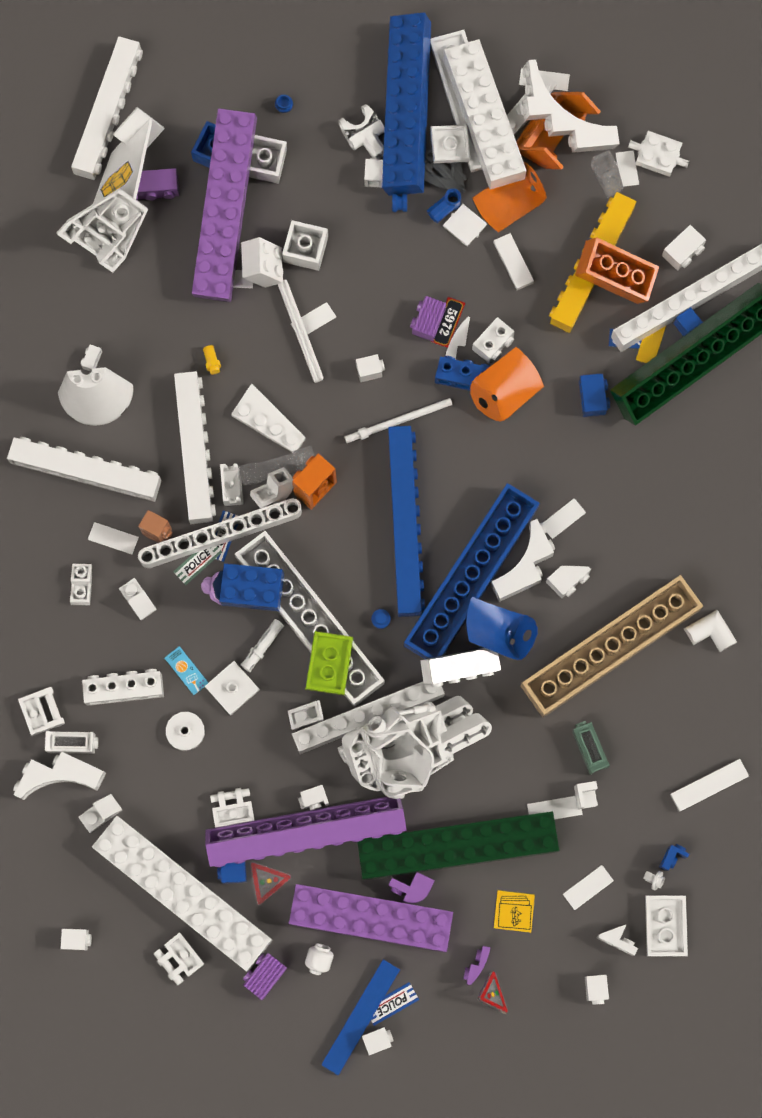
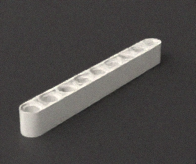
(213, 540)

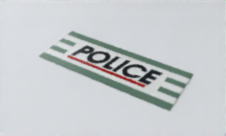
(196, 563)

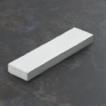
(709, 785)

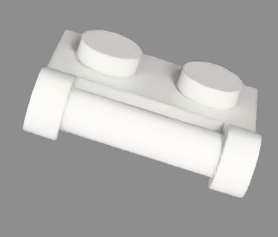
(35, 714)

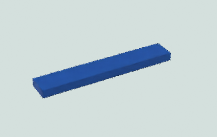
(360, 1017)

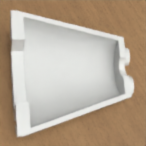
(96, 396)

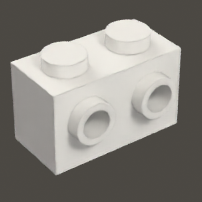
(493, 340)

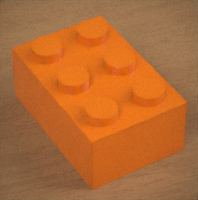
(314, 481)

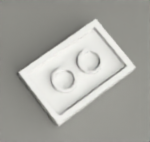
(666, 926)

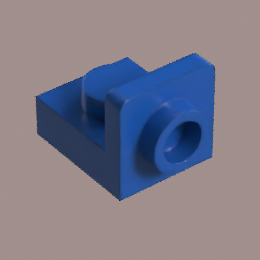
(669, 859)

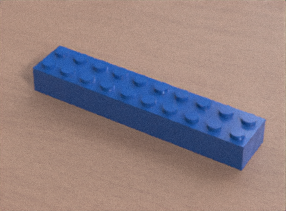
(406, 104)
(472, 573)

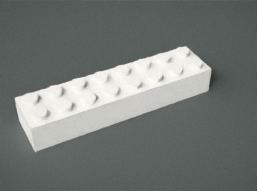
(484, 114)

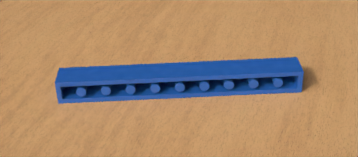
(404, 521)

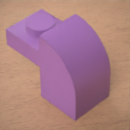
(416, 891)

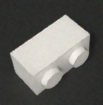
(91, 358)

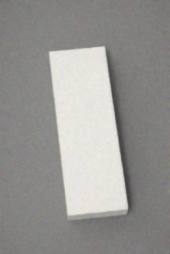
(513, 261)

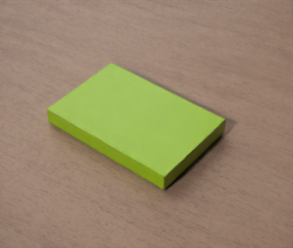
(329, 663)

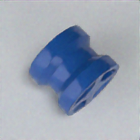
(399, 202)

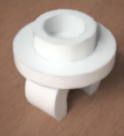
(656, 880)

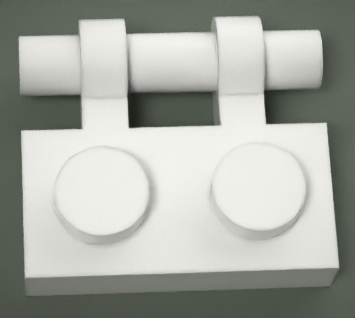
(234, 813)
(183, 954)

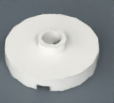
(185, 741)

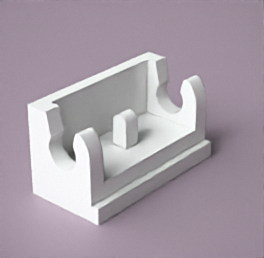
(231, 485)

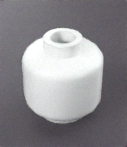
(319, 959)

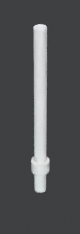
(364, 433)

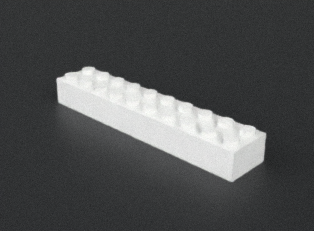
(308, 614)
(182, 893)

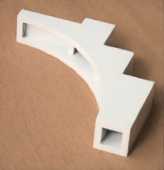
(558, 121)

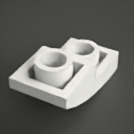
(81, 584)

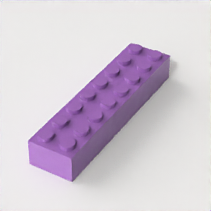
(371, 918)

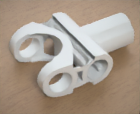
(366, 133)

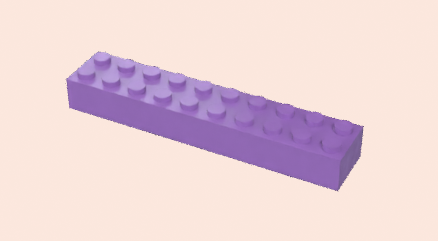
(224, 205)
(304, 831)

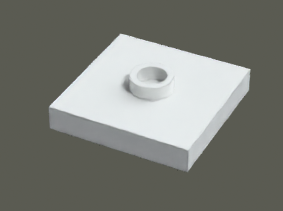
(450, 144)
(232, 688)

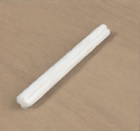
(300, 331)

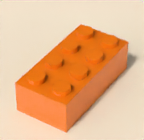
(617, 270)

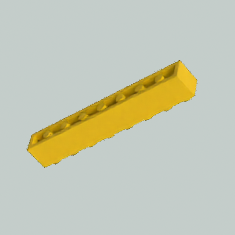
(578, 290)

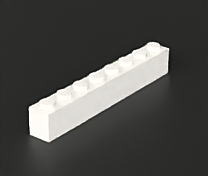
(106, 108)
(193, 447)
(84, 469)
(338, 726)

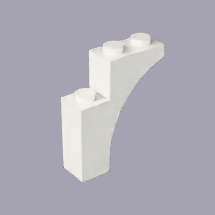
(525, 573)
(65, 770)

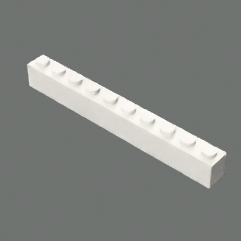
(691, 296)

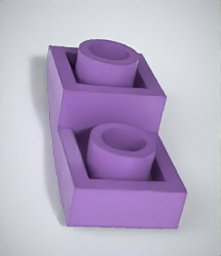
(474, 971)

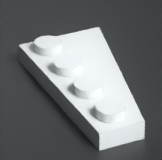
(266, 419)

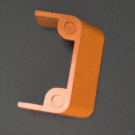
(534, 140)

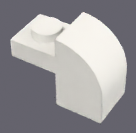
(276, 490)

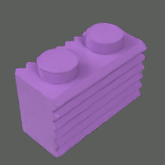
(428, 318)
(264, 976)

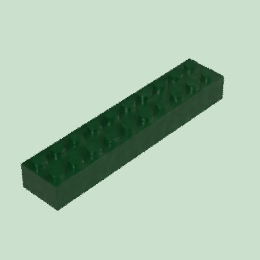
(690, 357)
(458, 845)

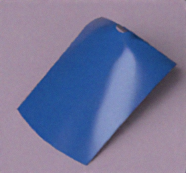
(495, 626)

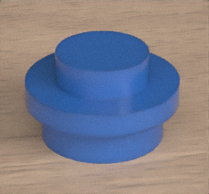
(283, 103)
(380, 618)

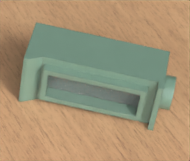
(590, 747)

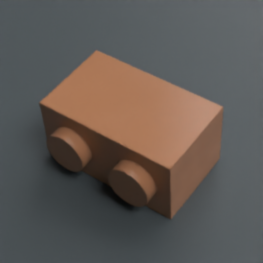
(155, 527)

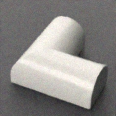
(712, 626)

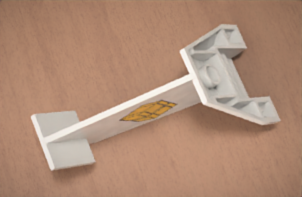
(115, 216)

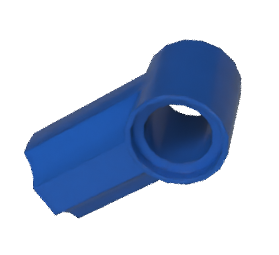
(444, 206)

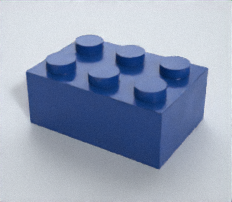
(251, 587)

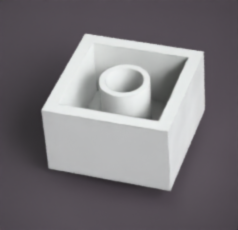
(267, 159)
(305, 245)
(262, 262)

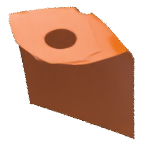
(510, 202)
(511, 380)

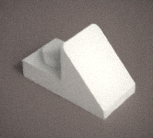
(137, 599)
(305, 715)
(100, 813)
(613, 937)

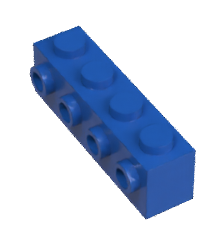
(458, 373)

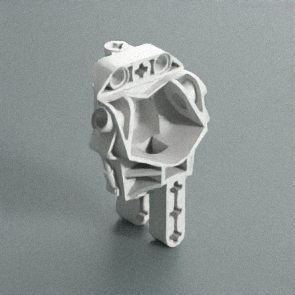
(422, 740)

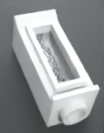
(71, 742)

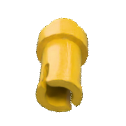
(212, 365)

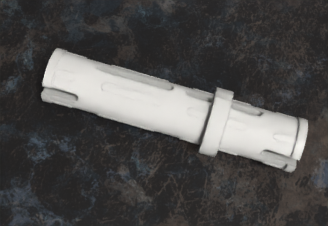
(260, 648)

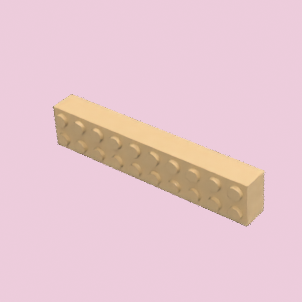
(611, 646)

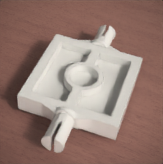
(658, 153)

